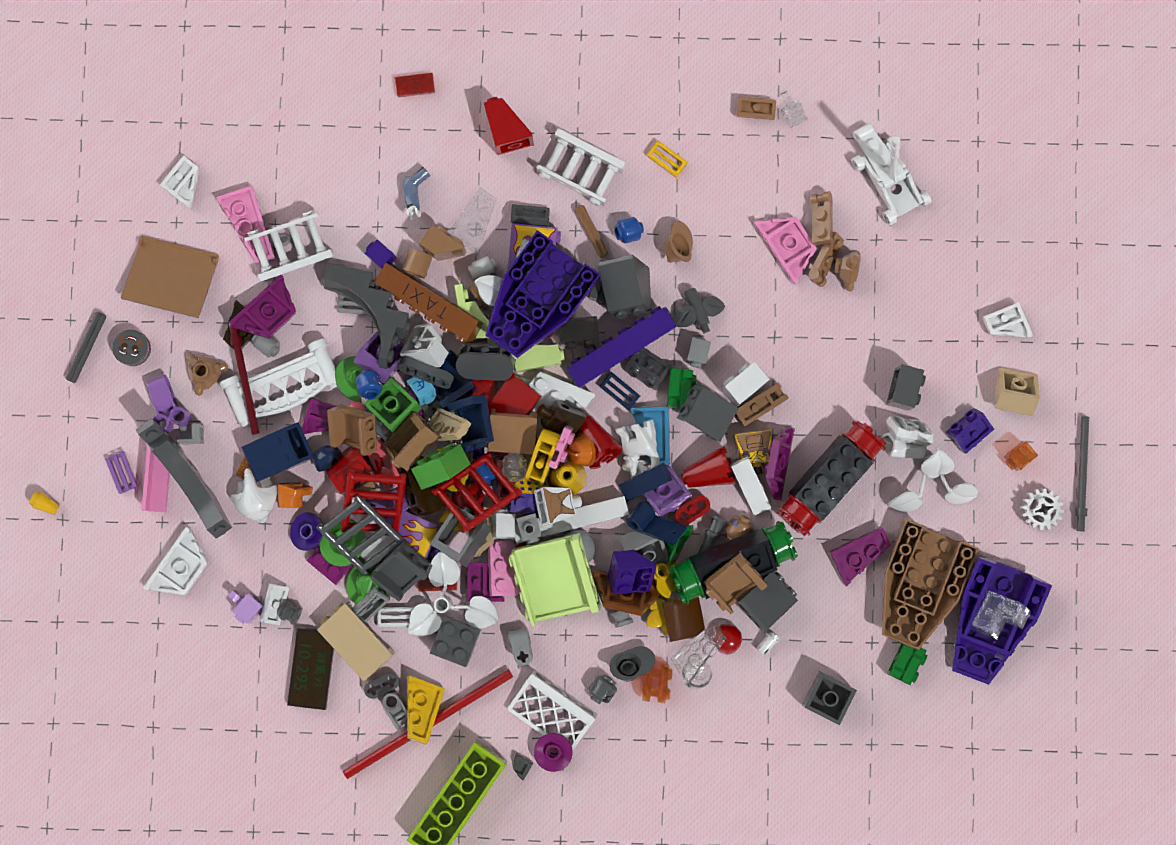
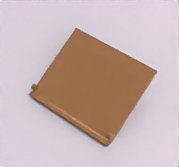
(170, 277)

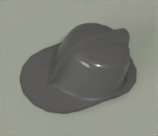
(632, 663)

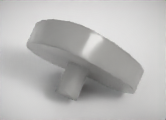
(285, 239)

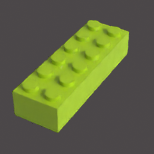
(458, 797)

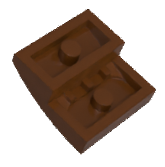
(683, 620)

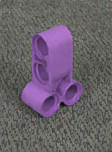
(166, 404)

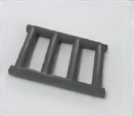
(351, 555)

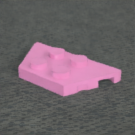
(788, 243)

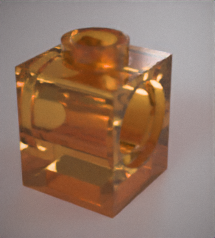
(1020, 456)

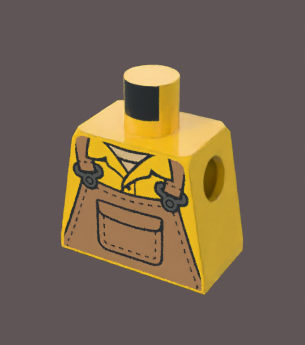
(755, 447)

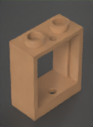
(409, 441)

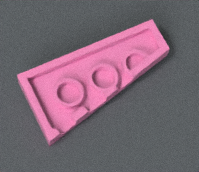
(245, 215)

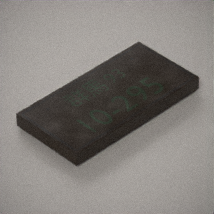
(310, 670)

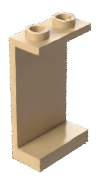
(354, 641)

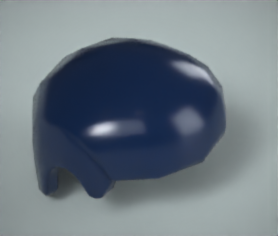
(324, 456)

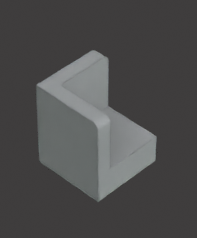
(191, 434)

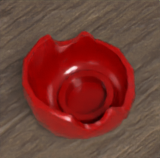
(733, 639)

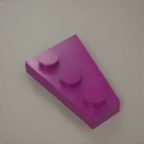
(859, 553)

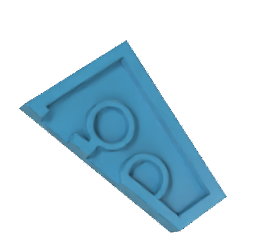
(660, 416)

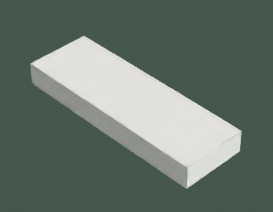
(750, 486)

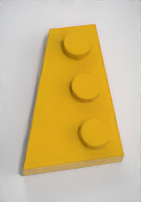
(422, 708)

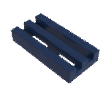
(623, 384)

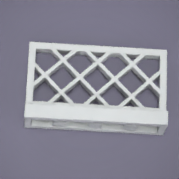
(559, 696)

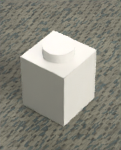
(503, 525)

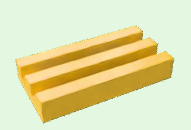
(679, 168)

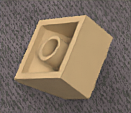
(1016, 391)

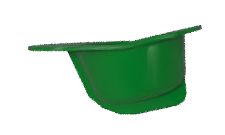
(676, 549)

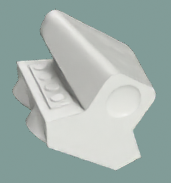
(907, 437)

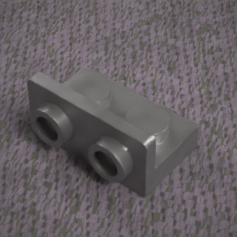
(647, 368)

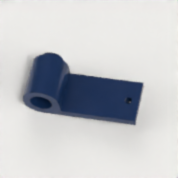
(646, 522)

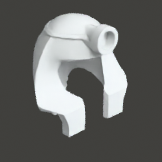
(253, 501)

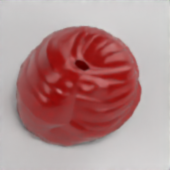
(475, 490)

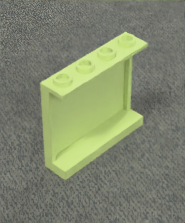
(554, 578)

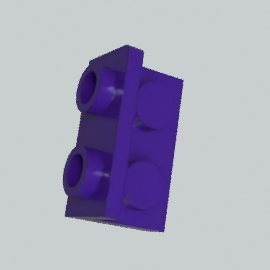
(970, 430)

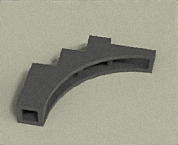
(360, 288)

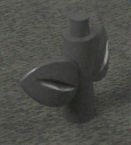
(698, 310)

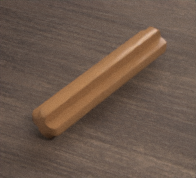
(591, 231)

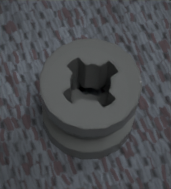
(291, 613)

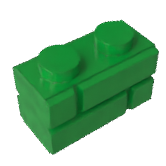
(679, 386)
(906, 663)

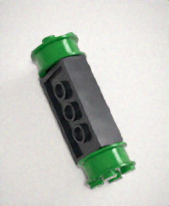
(761, 548)

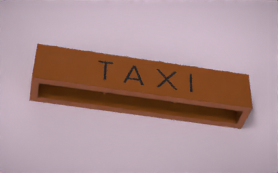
(429, 303)

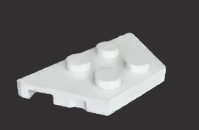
(179, 567)

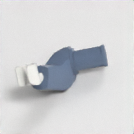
(410, 190)

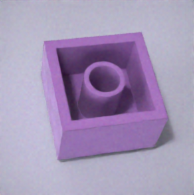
(369, 358)

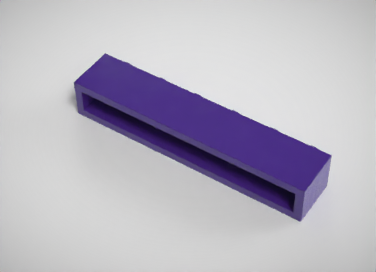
(622, 346)

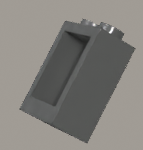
(471, 546)

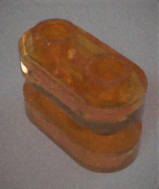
(662, 692)

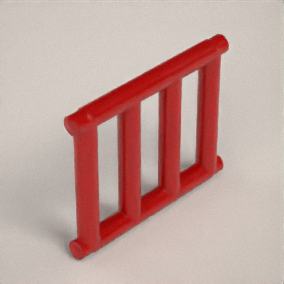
(398, 497)
(482, 514)

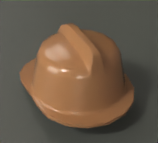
(679, 244)

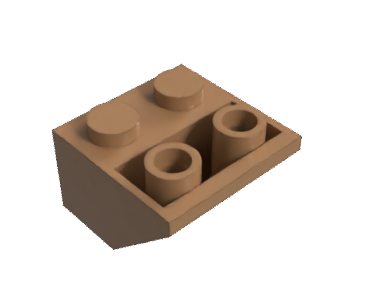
(440, 245)

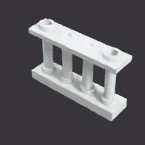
(580, 148)
(285, 263)

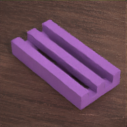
(114, 474)

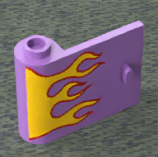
(526, 231)
(416, 532)

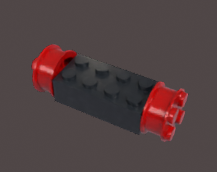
(831, 477)

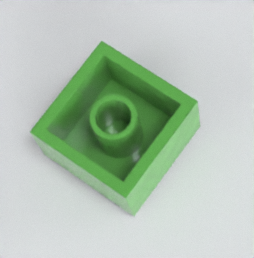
(393, 405)
(440, 465)

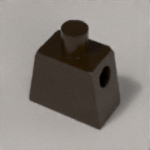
(559, 415)

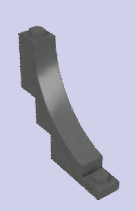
(186, 476)

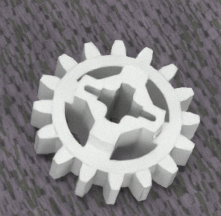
(1040, 502)

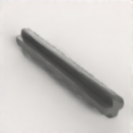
(85, 347)

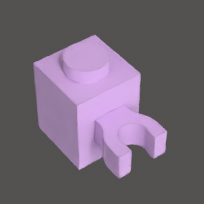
(247, 607)

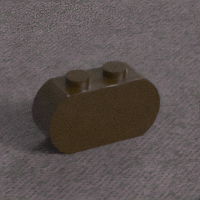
(420, 501)

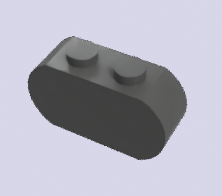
(485, 362)

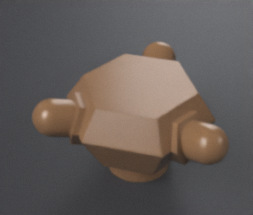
(848, 269)
(204, 372)

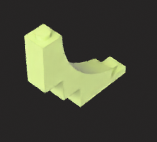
(535, 358)

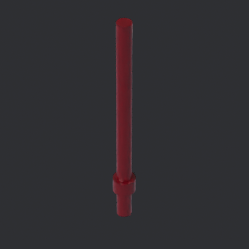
(236, 342)

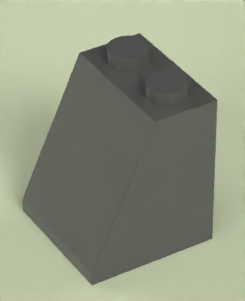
(626, 286)
(769, 604)

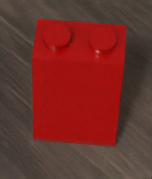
(506, 127)
(350, 460)

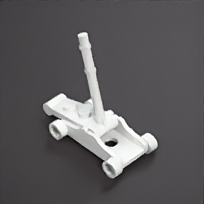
(885, 170)

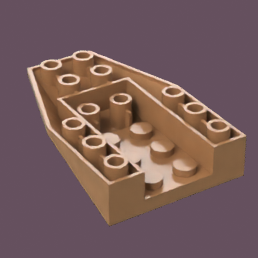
(922, 582)

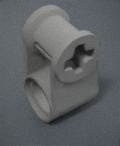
(520, 642)
(397, 711)

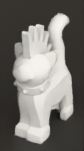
(633, 447)

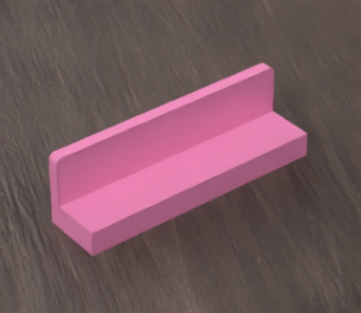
(155, 484)

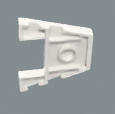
(556, 389)

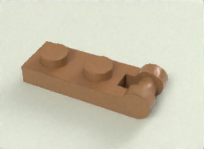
(822, 218)
(825, 260)
(760, 405)

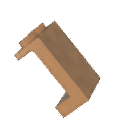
(352, 428)
(513, 432)
(733, 582)

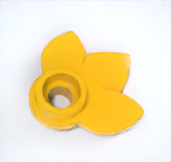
(664, 583)
(656, 617)

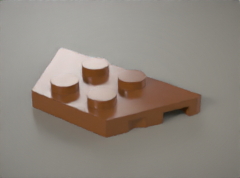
(632, 603)

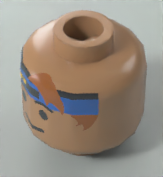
(738, 526)

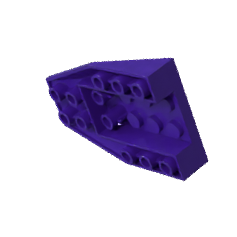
(538, 295)

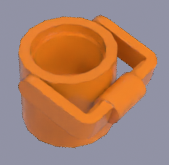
(291, 494)

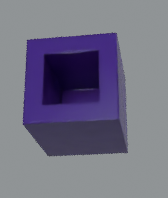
(379, 254)

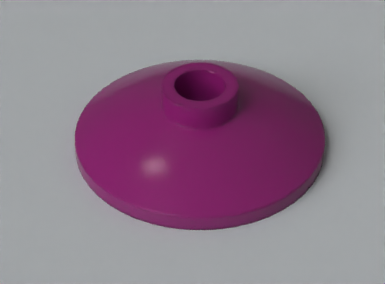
(553, 761)

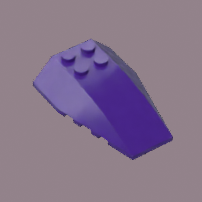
(977, 653)

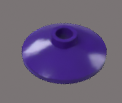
(300, 531)

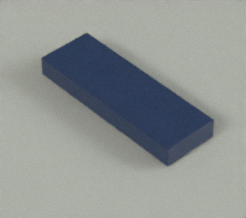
(645, 482)

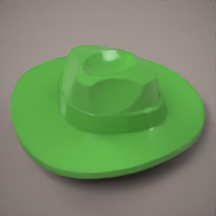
(346, 376)
(331, 554)
(360, 585)

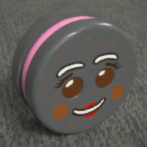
(131, 348)

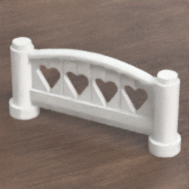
(317, 361)

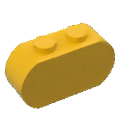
(542, 455)

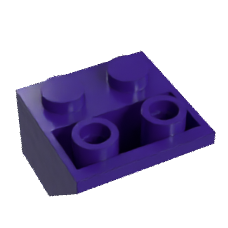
(630, 572)

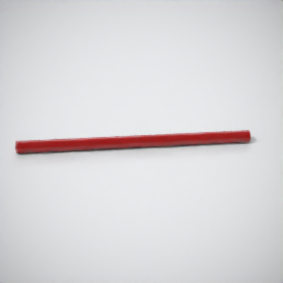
(441, 715)

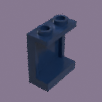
(460, 387)
(476, 411)

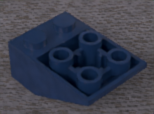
(277, 452)

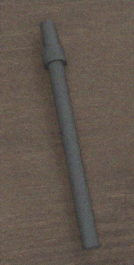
(1081, 511)

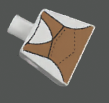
(555, 504)

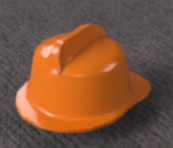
(581, 450)

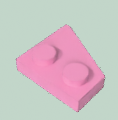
(560, 453)

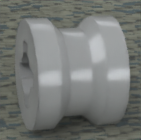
(621, 618)

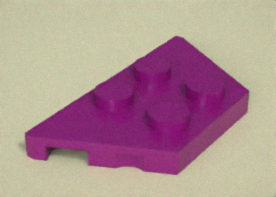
(267, 311)
(778, 462)

